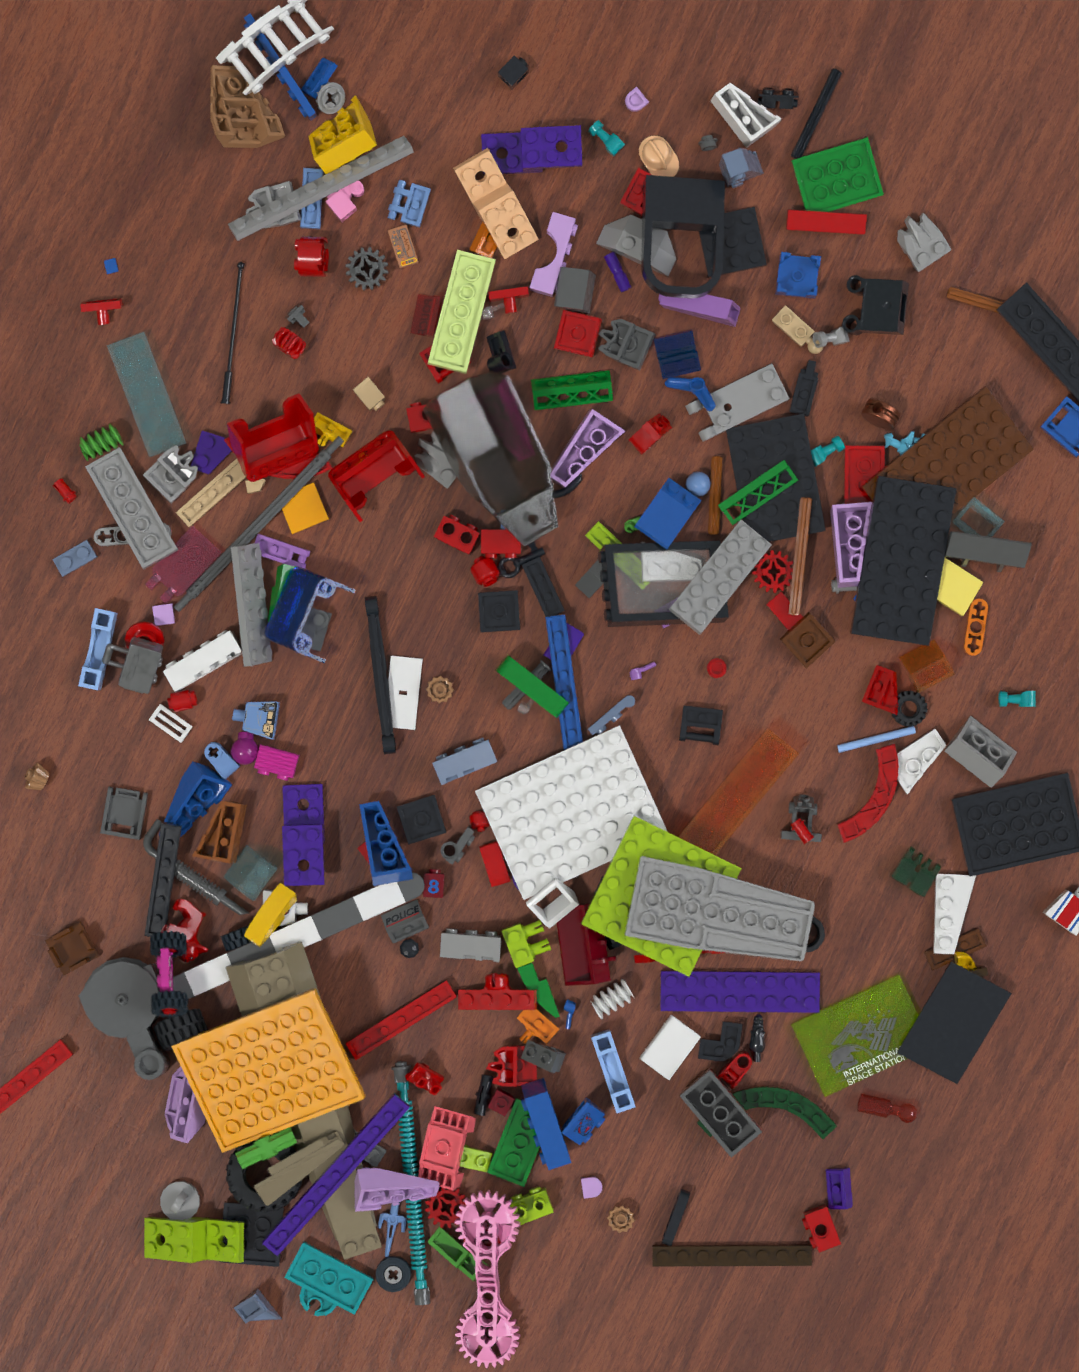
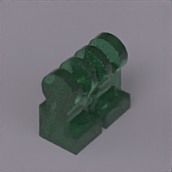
(919, 881)

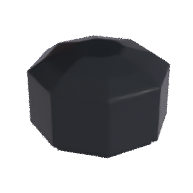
(409, 948)

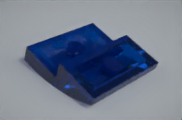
(677, 354)

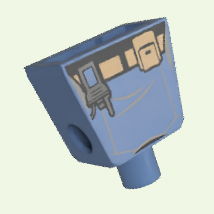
(259, 718)

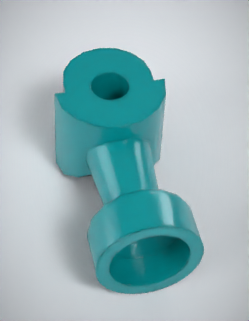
(612, 142)
(820, 453)
(1024, 699)

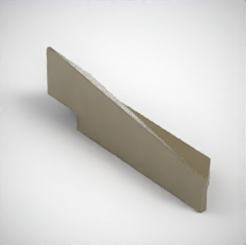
(296, 1167)

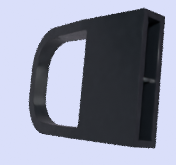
(687, 206)

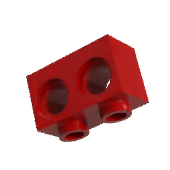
(455, 538)

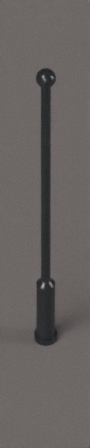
(228, 374)

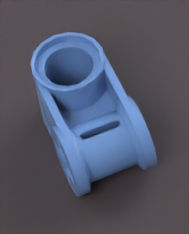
(223, 763)

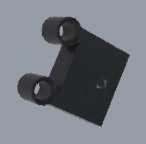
(882, 306)

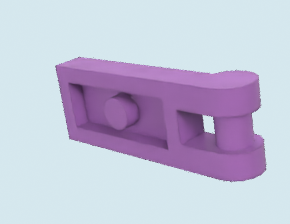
(281, 551)

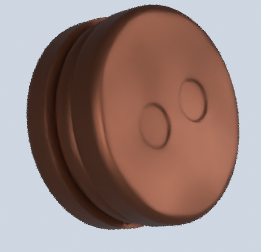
(880, 414)

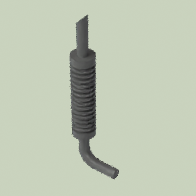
(192, 878)

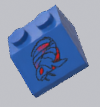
(583, 1121)

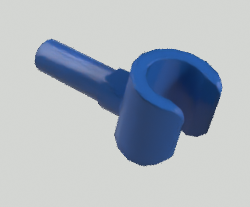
(570, 1008)

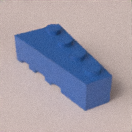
(545, 1123)

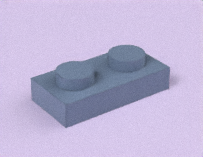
(75, 558)

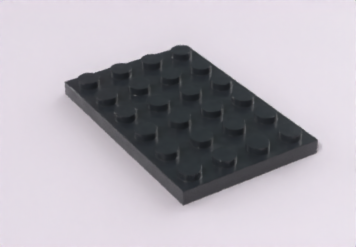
(758, 449)
(1017, 824)

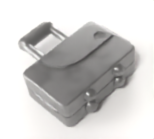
(139, 665)

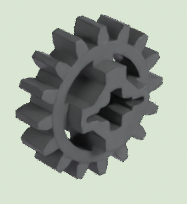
(376, 266)

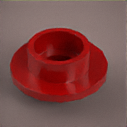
(144, 629)

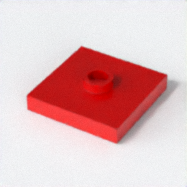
(577, 333)

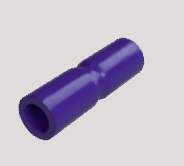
(616, 268)

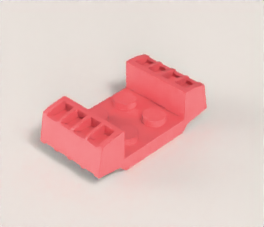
(444, 1147)

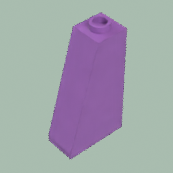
(705, 307)

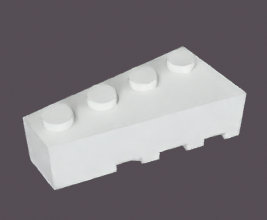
(203, 661)

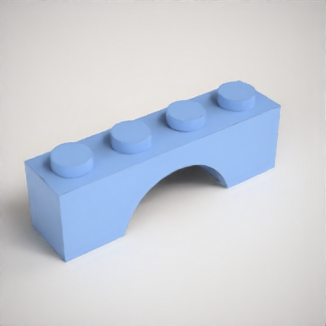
(101, 635)
(613, 1071)

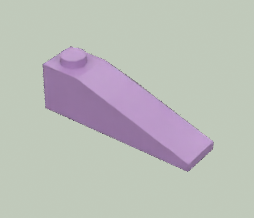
(381, 1187)

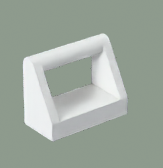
(558, 908)

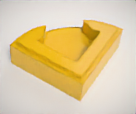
(964, 960)

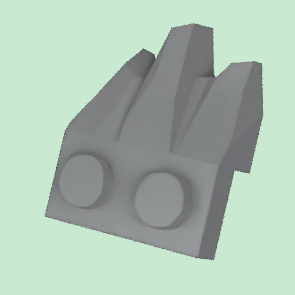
(268, 194)
(922, 242)
(435, 462)
(172, 473)

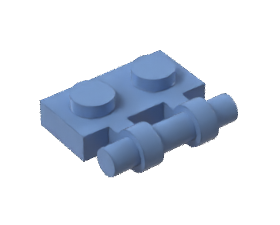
(415, 204)

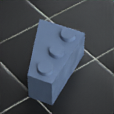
(739, 166)
(464, 761)

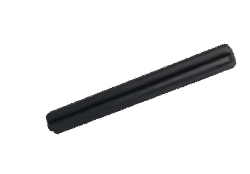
(816, 113)

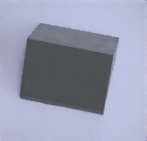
(575, 289)

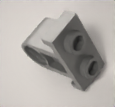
(543, 1056)

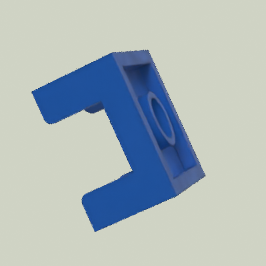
(797, 275)

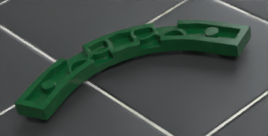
(787, 1100)

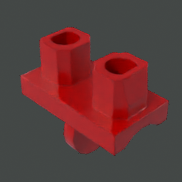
(425, 1078)

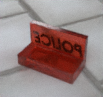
(426, 315)

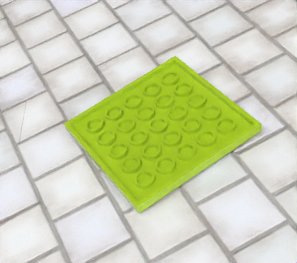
(613, 897)

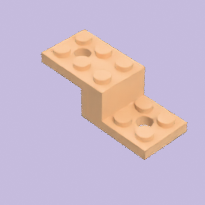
(495, 203)

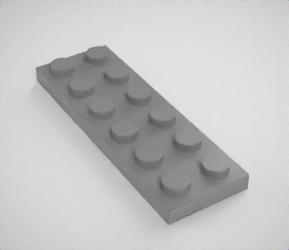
(131, 508)
(720, 577)
(251, 604)

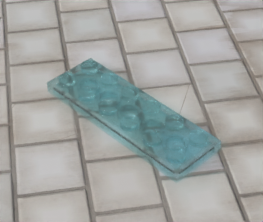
(146, 394)

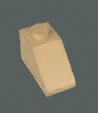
(369, 394)

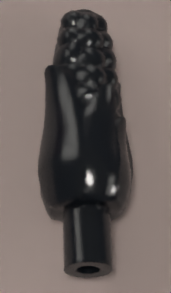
(757, 1041)

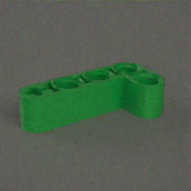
(532, 686)

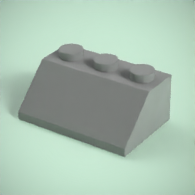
(981, 752)

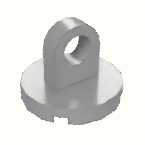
(180, 1200)

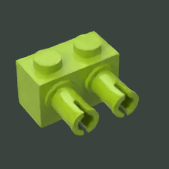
(518, 946)
(532, 1205)

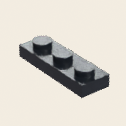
(543, 587)

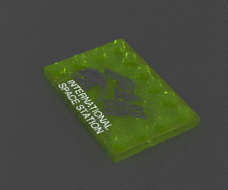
(857, 1035)

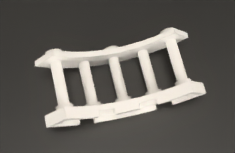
(264, 26)

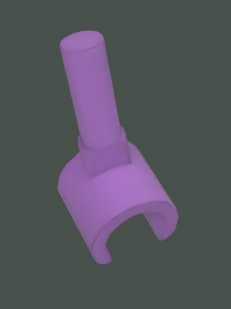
(636, 673)

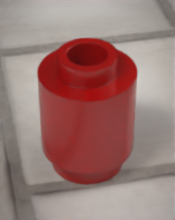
(182, 700)

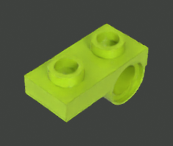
(475, 1159)

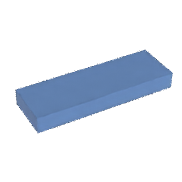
(312, 213)

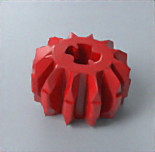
(289, 343)

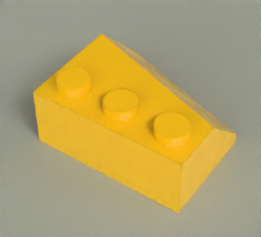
(342, 138)

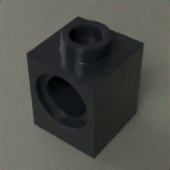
(513, 71)

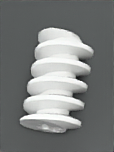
(612, 998)

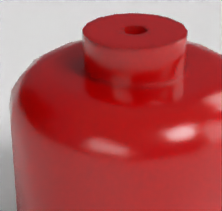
(478, 821)

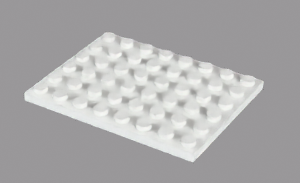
(568, 810)

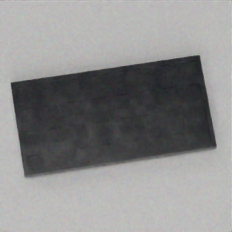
(903, 560)

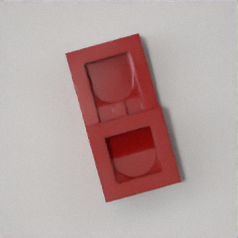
(494, 863)

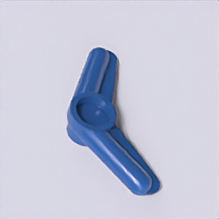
(696, 386)

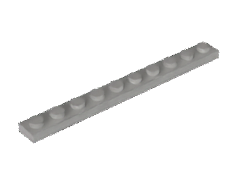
(320, 188)

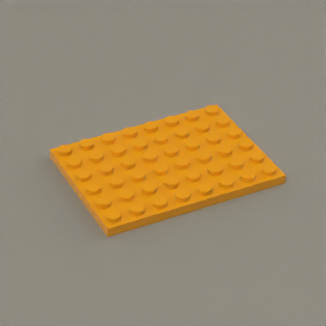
(268, 1070)

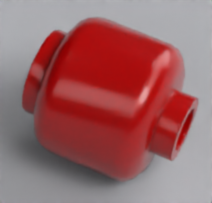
(484, 571)

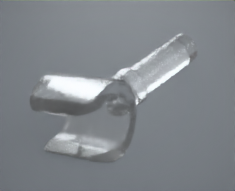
(488, 311)
(525, 707)

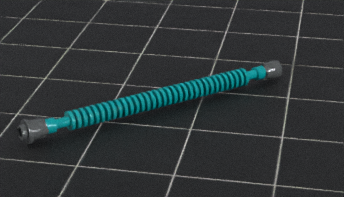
(421, 1290)

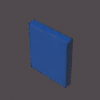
(111, 266)

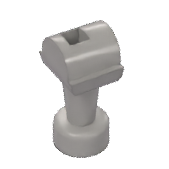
(836, 336)

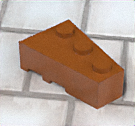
(223, 834)

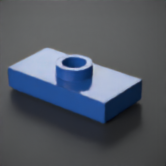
(319, 77)

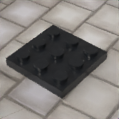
(741, 246)
(256, 1228)

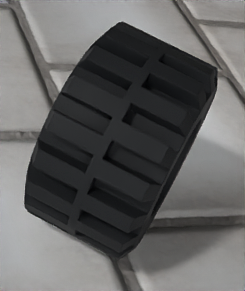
(177, 1029)

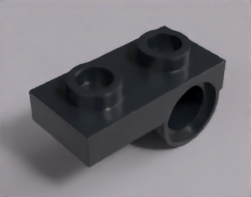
(502, 358)

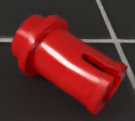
(65, 491)
(802, 831)

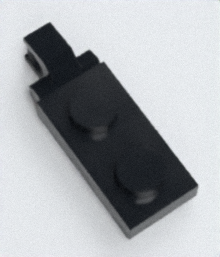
(804, 390)

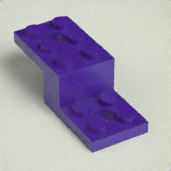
(535, 149)
(303, 835)

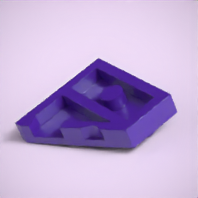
(210, 452)

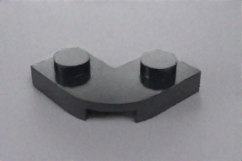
(725, 1047)

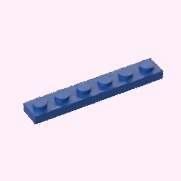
(283, 75)

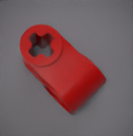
(735, 1070)

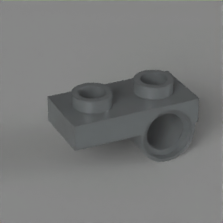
(466, 839)

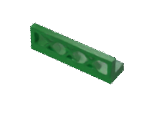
(571, 386)
(752, 487)

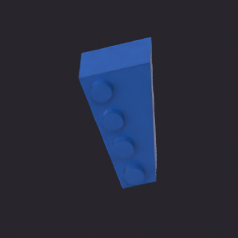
(384, 852)

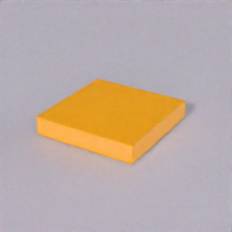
(305, 509)

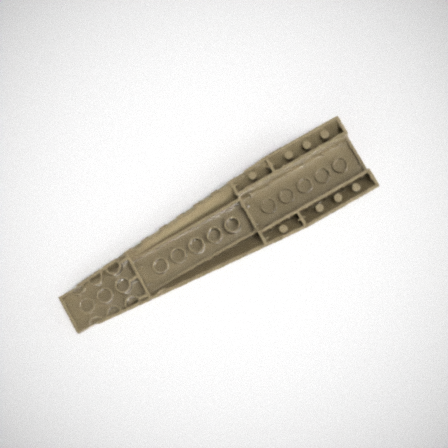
(270, 982)

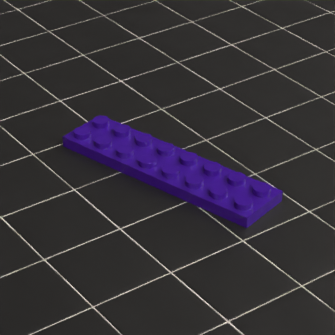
(740, 991)

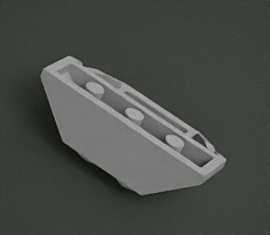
(626, 240)

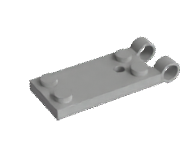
(747, 399)

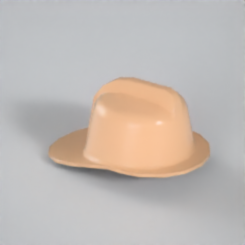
(658, 156)

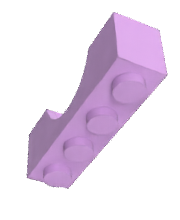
(560, 230)

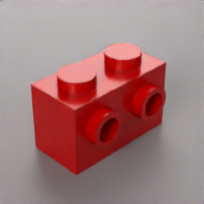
(499, 543)

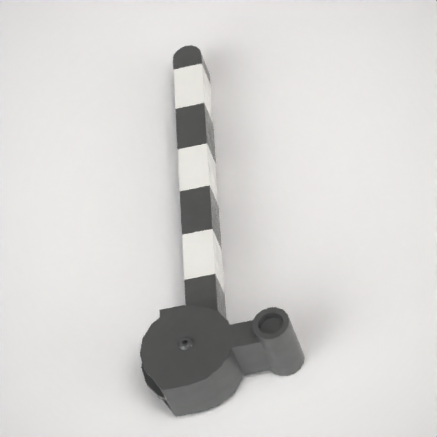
(121, 989)

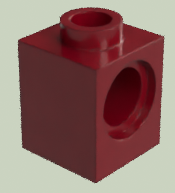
(501, 1101)

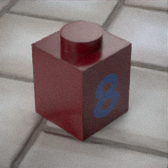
(434, 883)

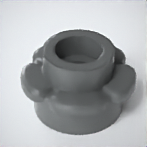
(708, 143)

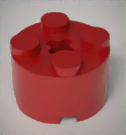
(311, 257)

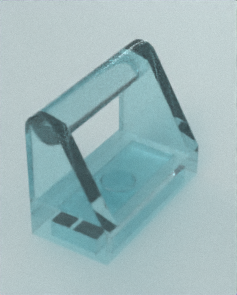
(982, 510)

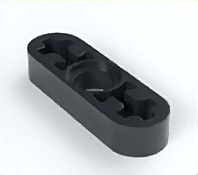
(675, 1217)

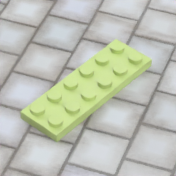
(461, 311)

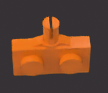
(537, 1025)

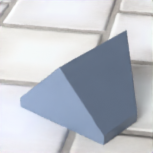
(256, 1308)

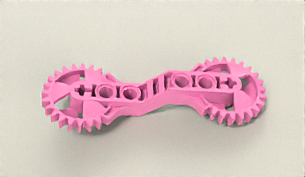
(487, 1278)

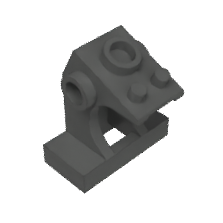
(806, 804)

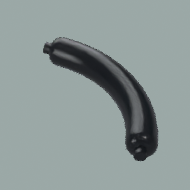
(569, 488)

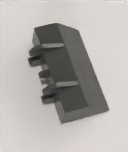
(987, 550)

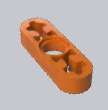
(978, 642)

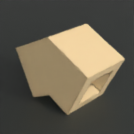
(253, 487)

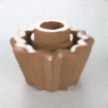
(439, 689)
(36, 777)
(620, 1219)

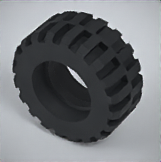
(246, 1194)

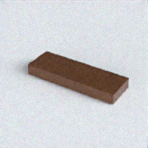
(967, 943)

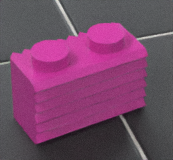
(277, 762)

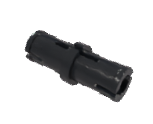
(483, 1095)

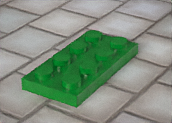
(515, 1148)

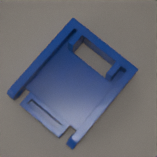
(1067, 430)

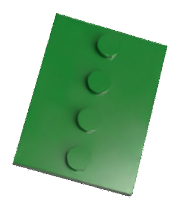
(837, 176)

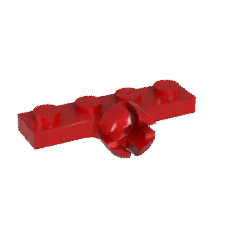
(497, 996)

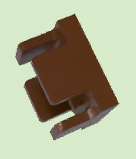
(71, 948)

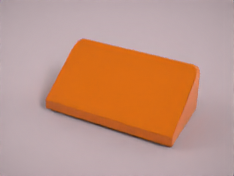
(483, 243)

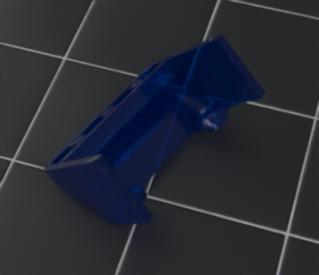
(294, 608)

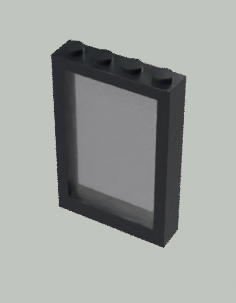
(647, 579)

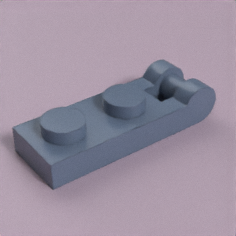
(613, 714)

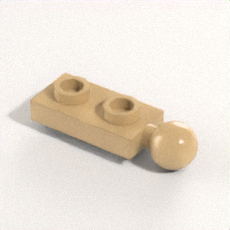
(796, 329)

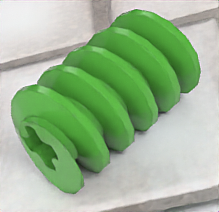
(100, 441)

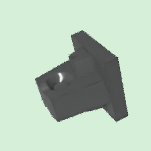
(295, 314)

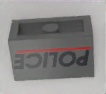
(404, 921)

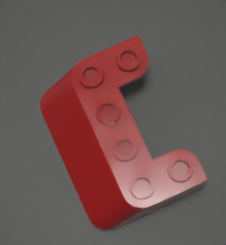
(276, 442)

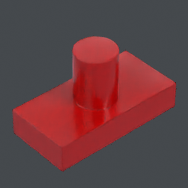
(509, 297)
(101, 308)

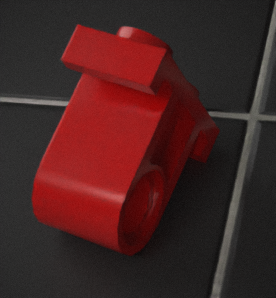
(650, 433)

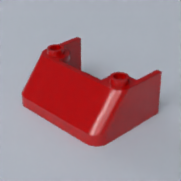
(371, 467)

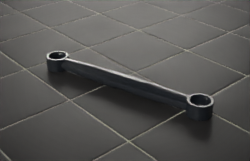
(379, 673)

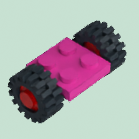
(167, 1001)

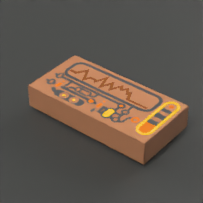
(403, 246)

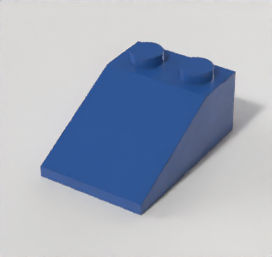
(667, 513)

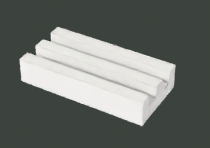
(176, 717)

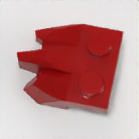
(511, 1068)

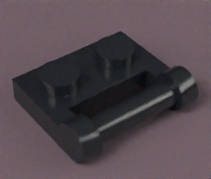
(701, 718)

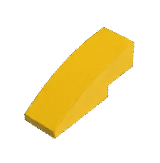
(270, 914)

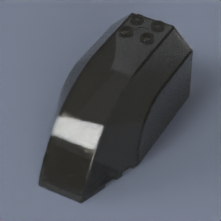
(496, 453)

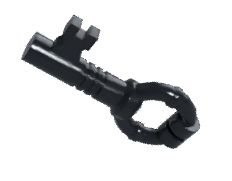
(517, 562)

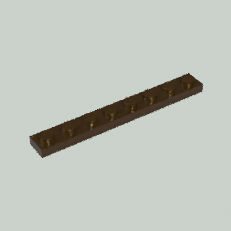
(731, 1255)

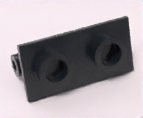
(785, 98)

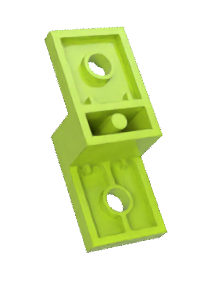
(194, 1239)

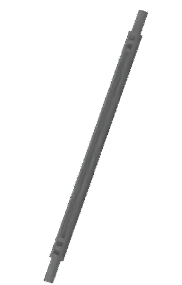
(260, 522)

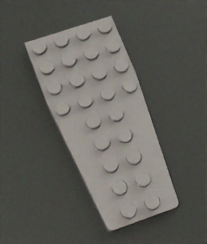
(716, 912)

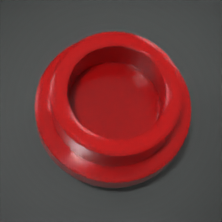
(716, 668)

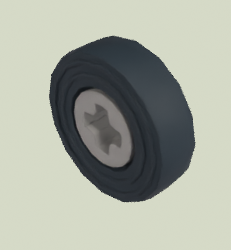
(393, 1263)

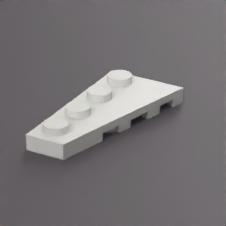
(951, 903)

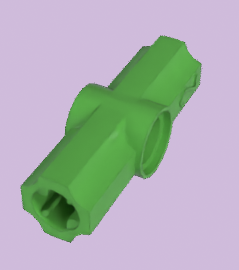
(266, 1148)

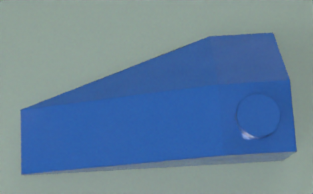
(195, 794)

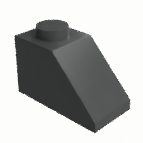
(591, 580)

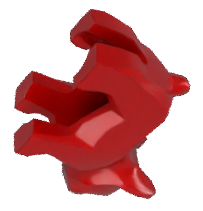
(188, 926)

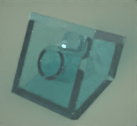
(250, 873)

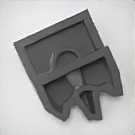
(627, 343)

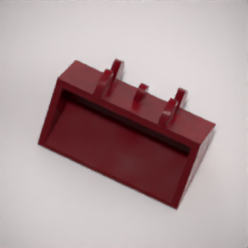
(582, 950)

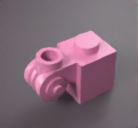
(341, 202)

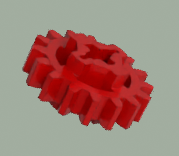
(781, 571)
(435, 1213)

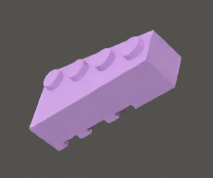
(585, 445)
(849, 540)

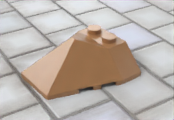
(237, 117)

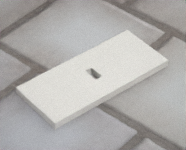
(404, 676)

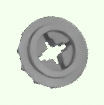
(337, 97)

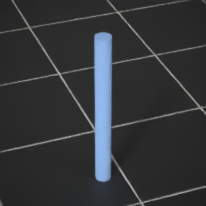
(876, 739)

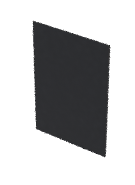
(954, 1022)

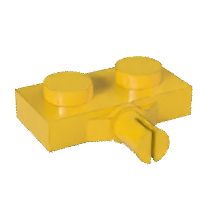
(330, 430)

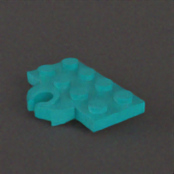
(327, 1281)

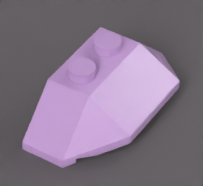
(182, 1109)

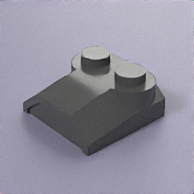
(316, 627)

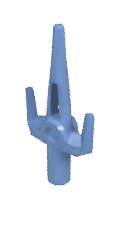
(392, 1219)

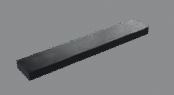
(163, 877)

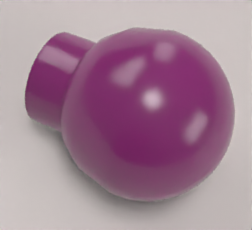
(244, 749)

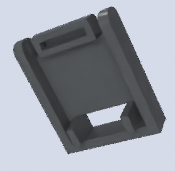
(124, 809)

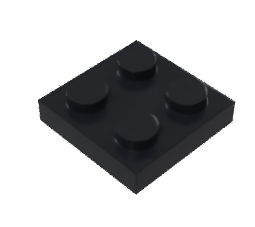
(499, 611)
(421, 819)

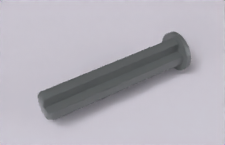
(516, 695)

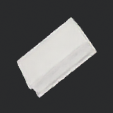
(670, 1047)

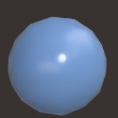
(698, 484)

